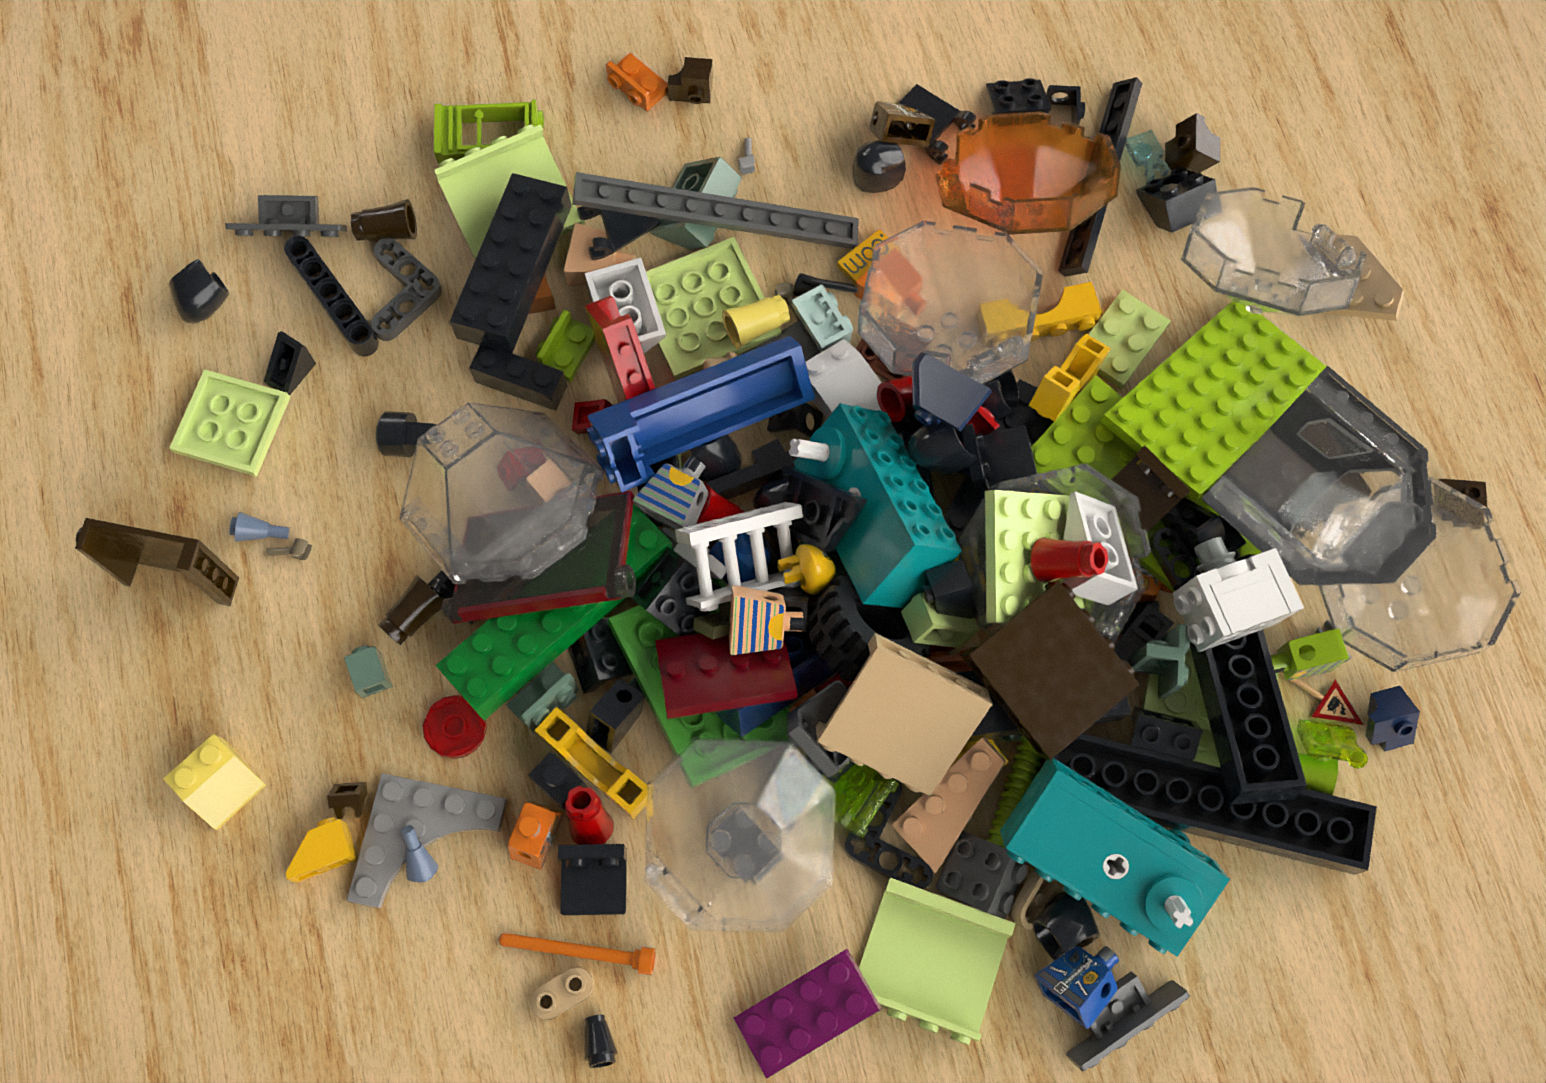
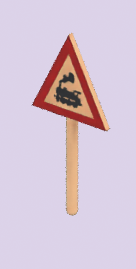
(1332, 705)

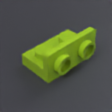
(566, 345)

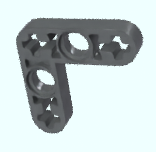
(412, 292)

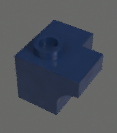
(1391, 719)

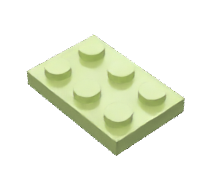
(1130, 332)

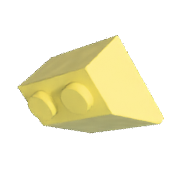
(214, 781)

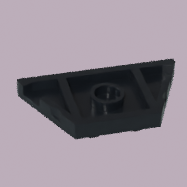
(825, 509)

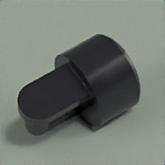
(399, 433)

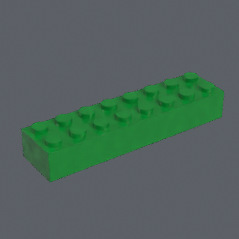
(517, 647)

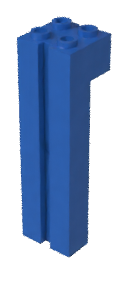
(697, 410)

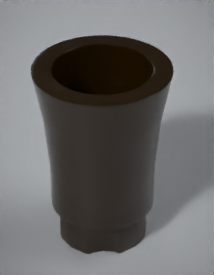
(384, 222)
(411, 610)

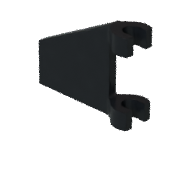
(943, 114)
(619, 228)

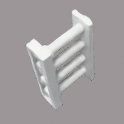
(726, 531)

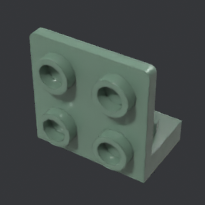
(542, 695)

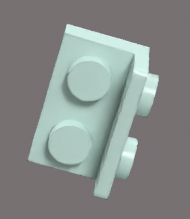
(822, 318)

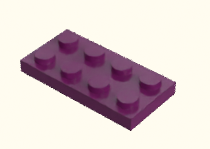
(807, 1013)

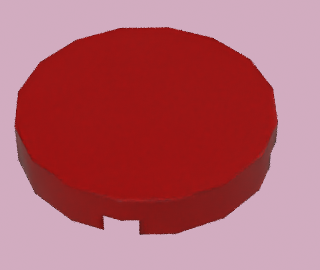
(453, 728)

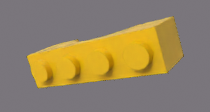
(1076, 309)
(1063, 384)
(593, 762)

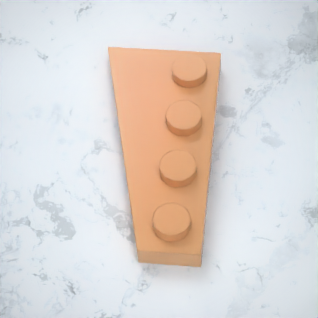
(938, 820)

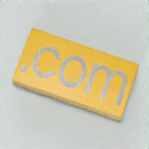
(860, 258)

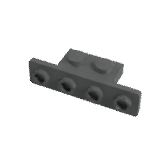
(287, 213)
(1125, 1017)

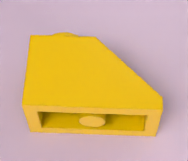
(322, 850)

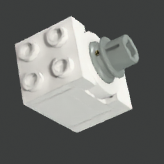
(1234, 595)

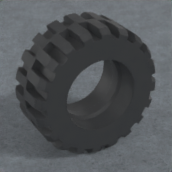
(844, 626)

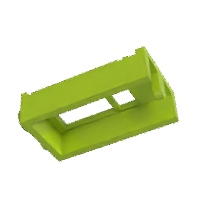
(449, 122)

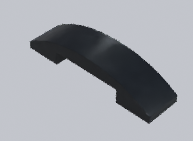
(1147, 627)

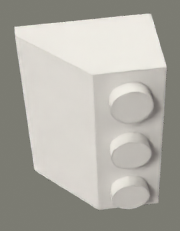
(633, 296)

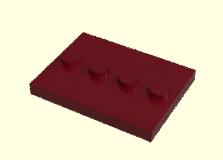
(706, 678)

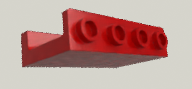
(619, 349)

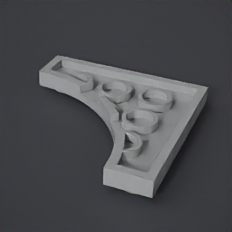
(431, 811)

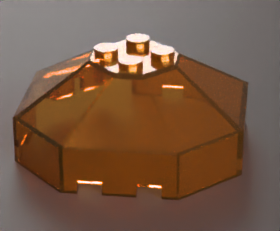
(1029, 174)

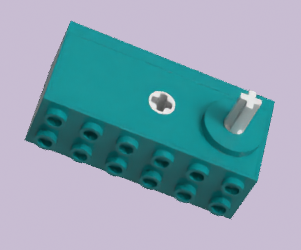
(900, 526)
(1113, 857)

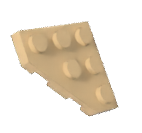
(1377, 291)

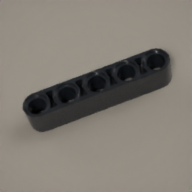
(327, 284)

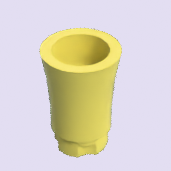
(755, 319)

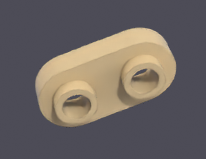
(1032, 900)
(562, 995)

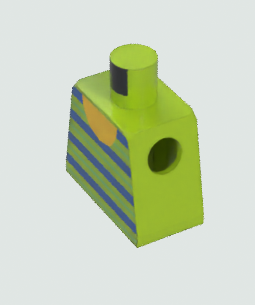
(1310, 655)

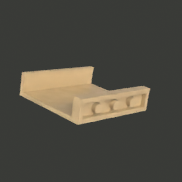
(905, 716)

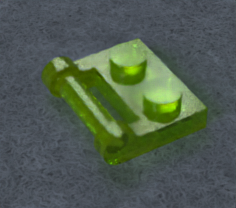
(1331, 741)
(853, 791)

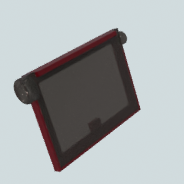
(585, 575)

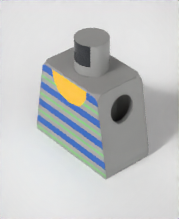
(674, 495)

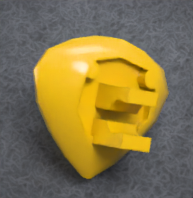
(809, 566)

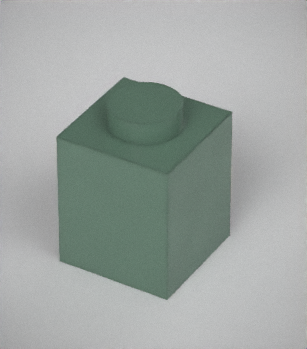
(367, 671)

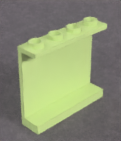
(480, 178)
(934, 959)

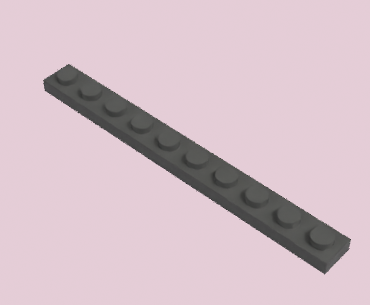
(714, 210)

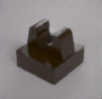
(347, 795)

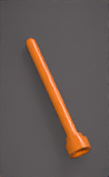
(640, 960)

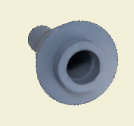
(251, 528)
(419, 863)

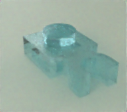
(1148, 152)

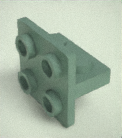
(1166, 660)

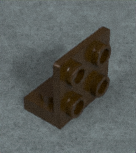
(1153, 485)

